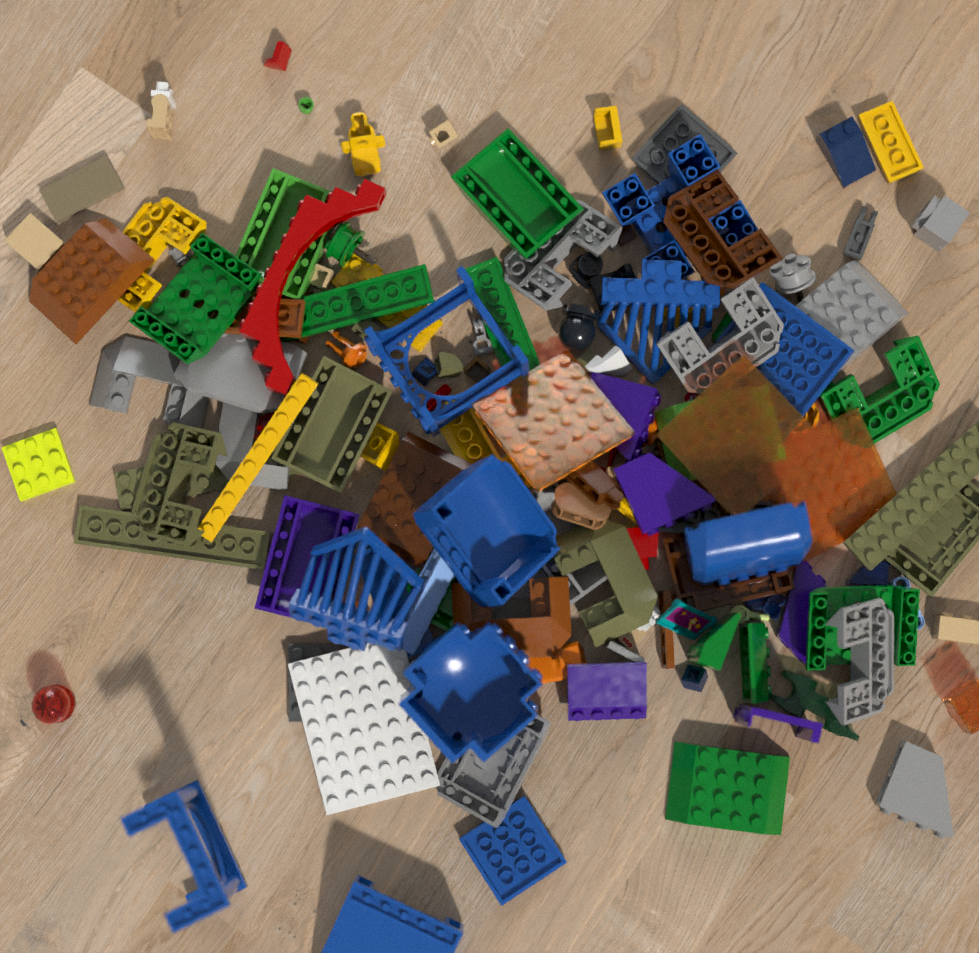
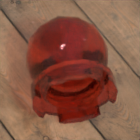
(53, 704)

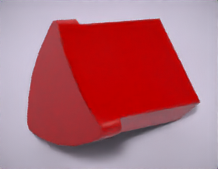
(280, 57)

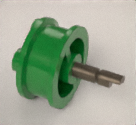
(346, 244)

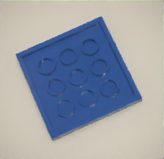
(514, 853)

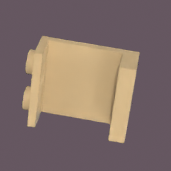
(34, 242)

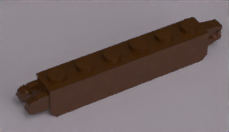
(596, 485)

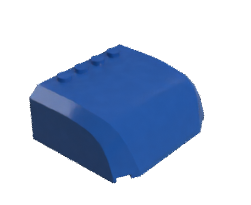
(488, 530)
(748, 544)

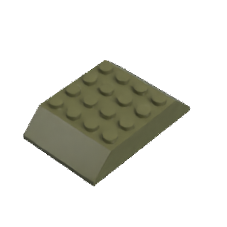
(332, 425)

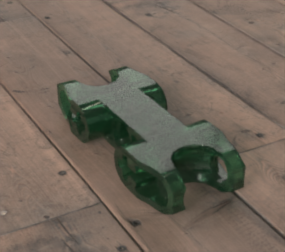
(805, 698)

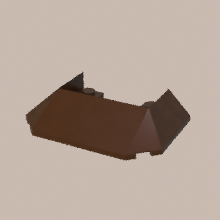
(715, 261)

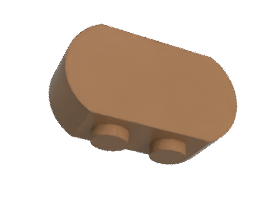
(575, 507)

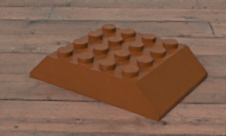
(87, 277)

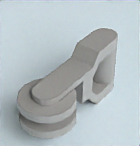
(478, 325)

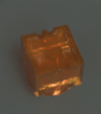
(964, 706)

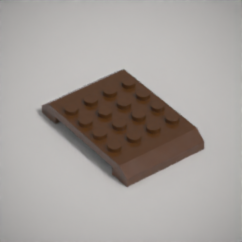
(410, 481)
(717, 596)

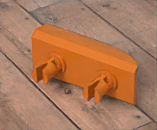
(555, 667)

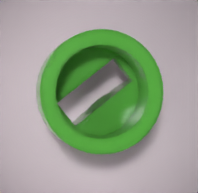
(307, 103)

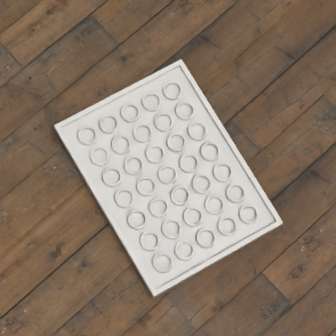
(357, 731)

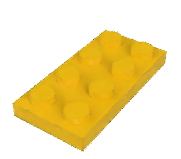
(890, 142)

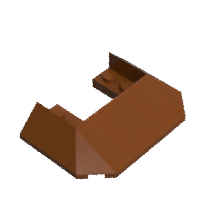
(538, 635)

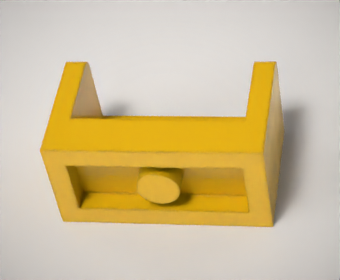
(607, 127)

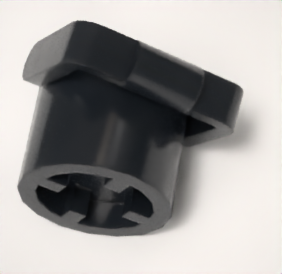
(588, 266)

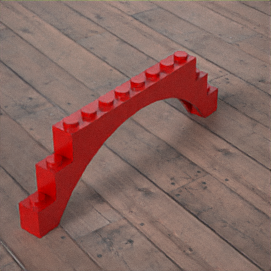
(310, 223)

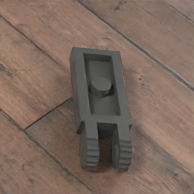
(860, 235)

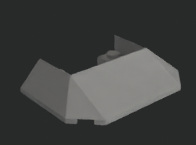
(536, 274)
(755, 338)
(150, 361)
(239, 434)
(870, 633)

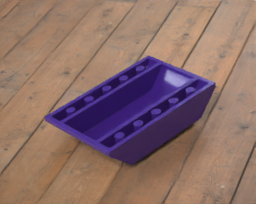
(297, 531)

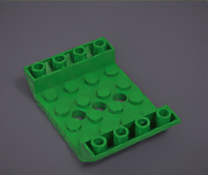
(212, 277)
(827, 601)

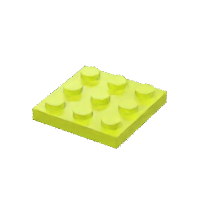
(38, 464)

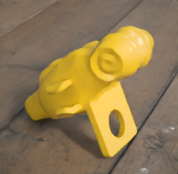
(363, 146)

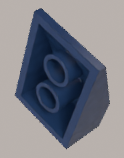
(846, 152)

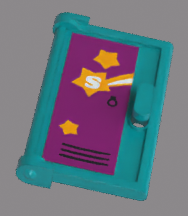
(686, 620)

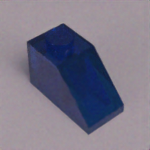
(877, 576)

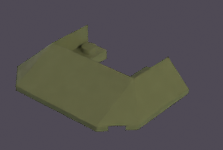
(165, 480)
(625, 574)

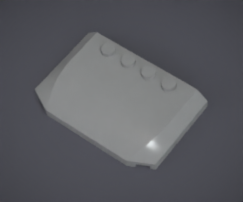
(234, 377)
(491, 786)

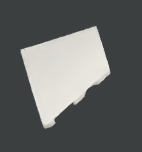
(612, 364)

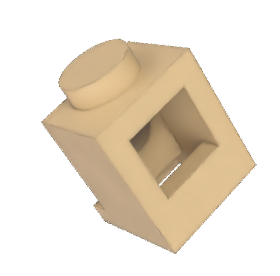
(447, 128)

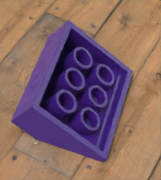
(607, 691)

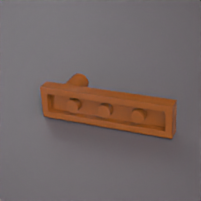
(667, 646)

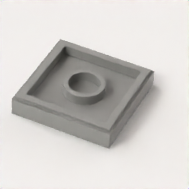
(624, 652)

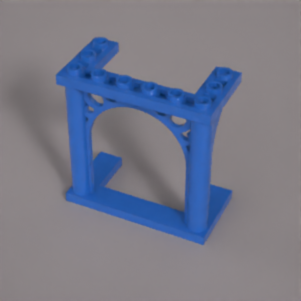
(384, 342)
(213, 891)

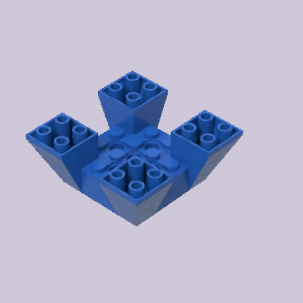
(645, 208)

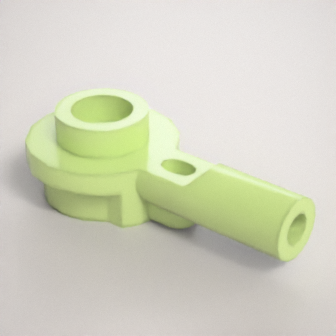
(746, 614)

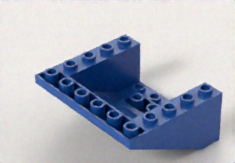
(384, 925)

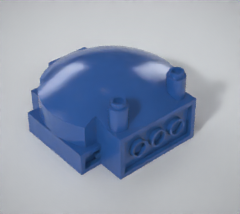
(471, 691)

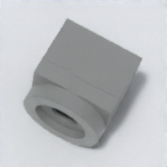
(939, 222)

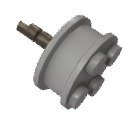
(793, 275)

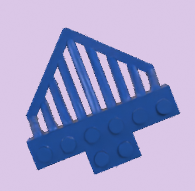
(661, 288)
(345, 621)

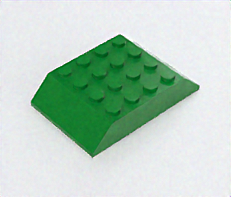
(516, 194)
(727, 788)

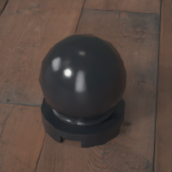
(577, 328)

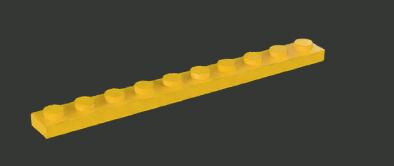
(257, 456)

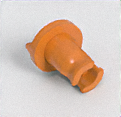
(353, 354)

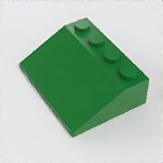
(714, 643)
(754, 662)

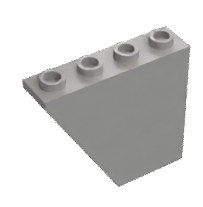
(917, 790)

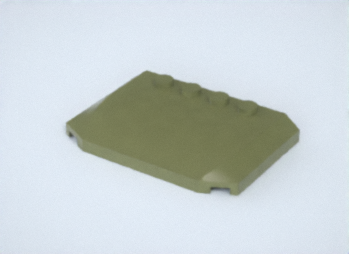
(940, 542)

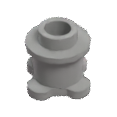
(179, 257)

